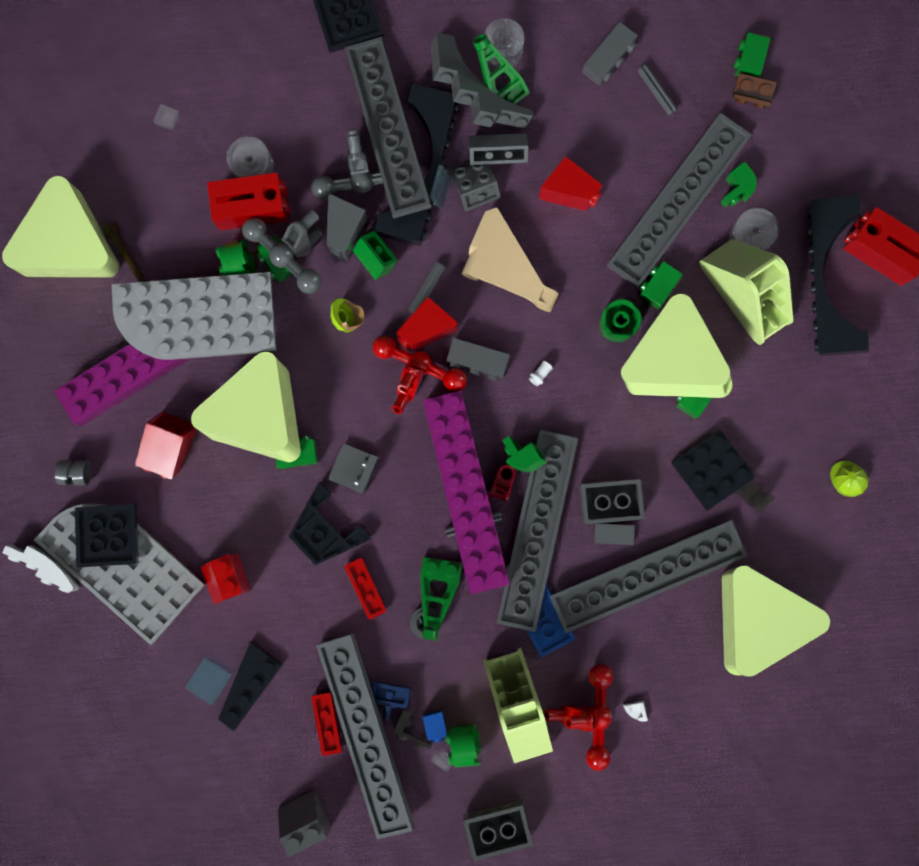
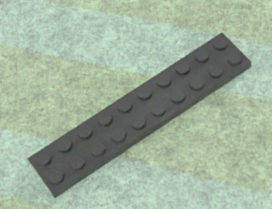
(387, 128)
(679, 200)
(537, 532)
(648, 576)
(365, 737)

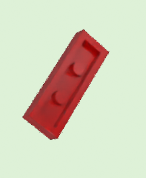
(365, 588)
(326, 724)

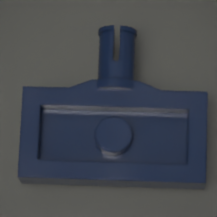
(390, 696)

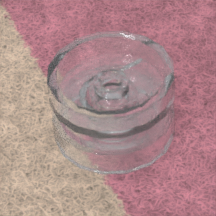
(246, 149)
(759, 220)

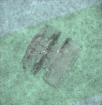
(514, 41)

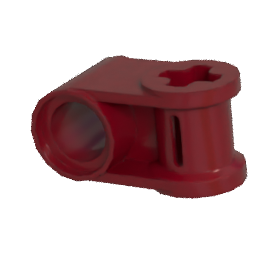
(502, 485)

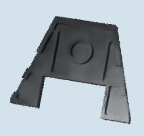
(317, 536)

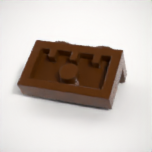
(753, 90)

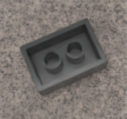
(611, 501)
(497, 830)

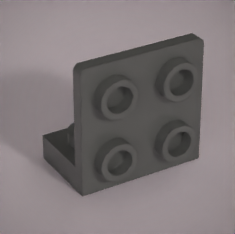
(475, 185)
(353, 468)

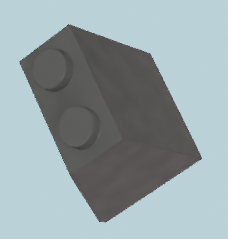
(344, 227)
(302, 823)

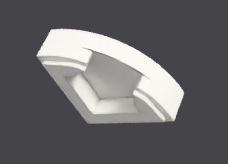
(636, 710)

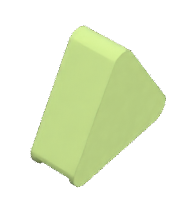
(60, 237)
(753, 287)
(678, 356)
(253, 410)
(764, 621)
(518, 706)

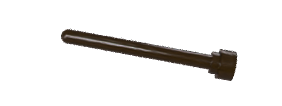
(113, 232)

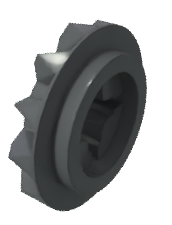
(415, 621)

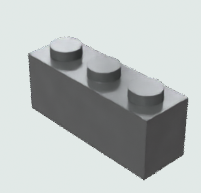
(610, 54)
(498, 149)
(477, 359)

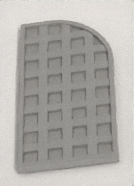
(197, 316)
(141, 594)

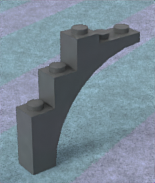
(468, 90)

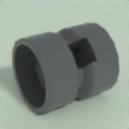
(69, 472)

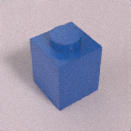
(435, 725)

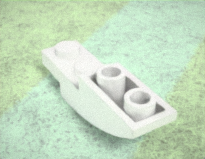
(48, 568)

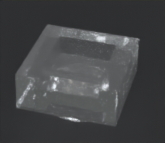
(166, 117)
(441, 759)

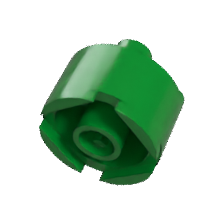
(235, 258)
(629, 316)
(464, 745)

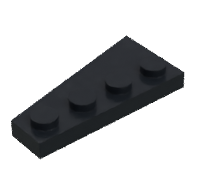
(250, 682)

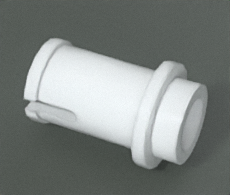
(542, 371)

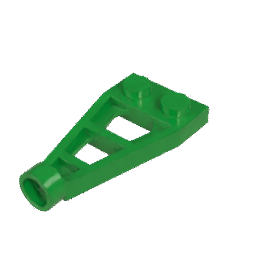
(513, 91)
(441, 571)

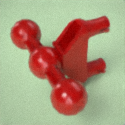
(416, 367)
(590, 719)

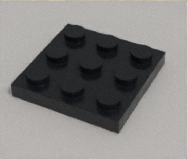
(347, 22)
(713, 470)
(106, 535)

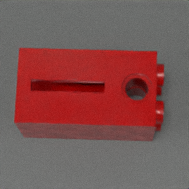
(247, 197)
(885, 245)

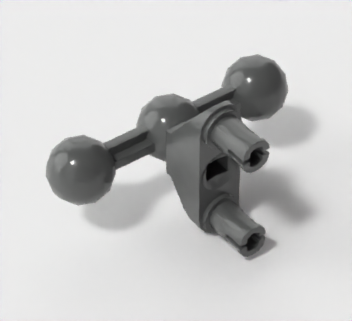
(360, 179)
(294, 244)

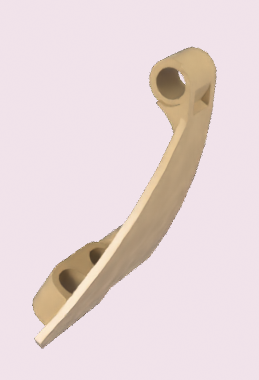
(502, 262)

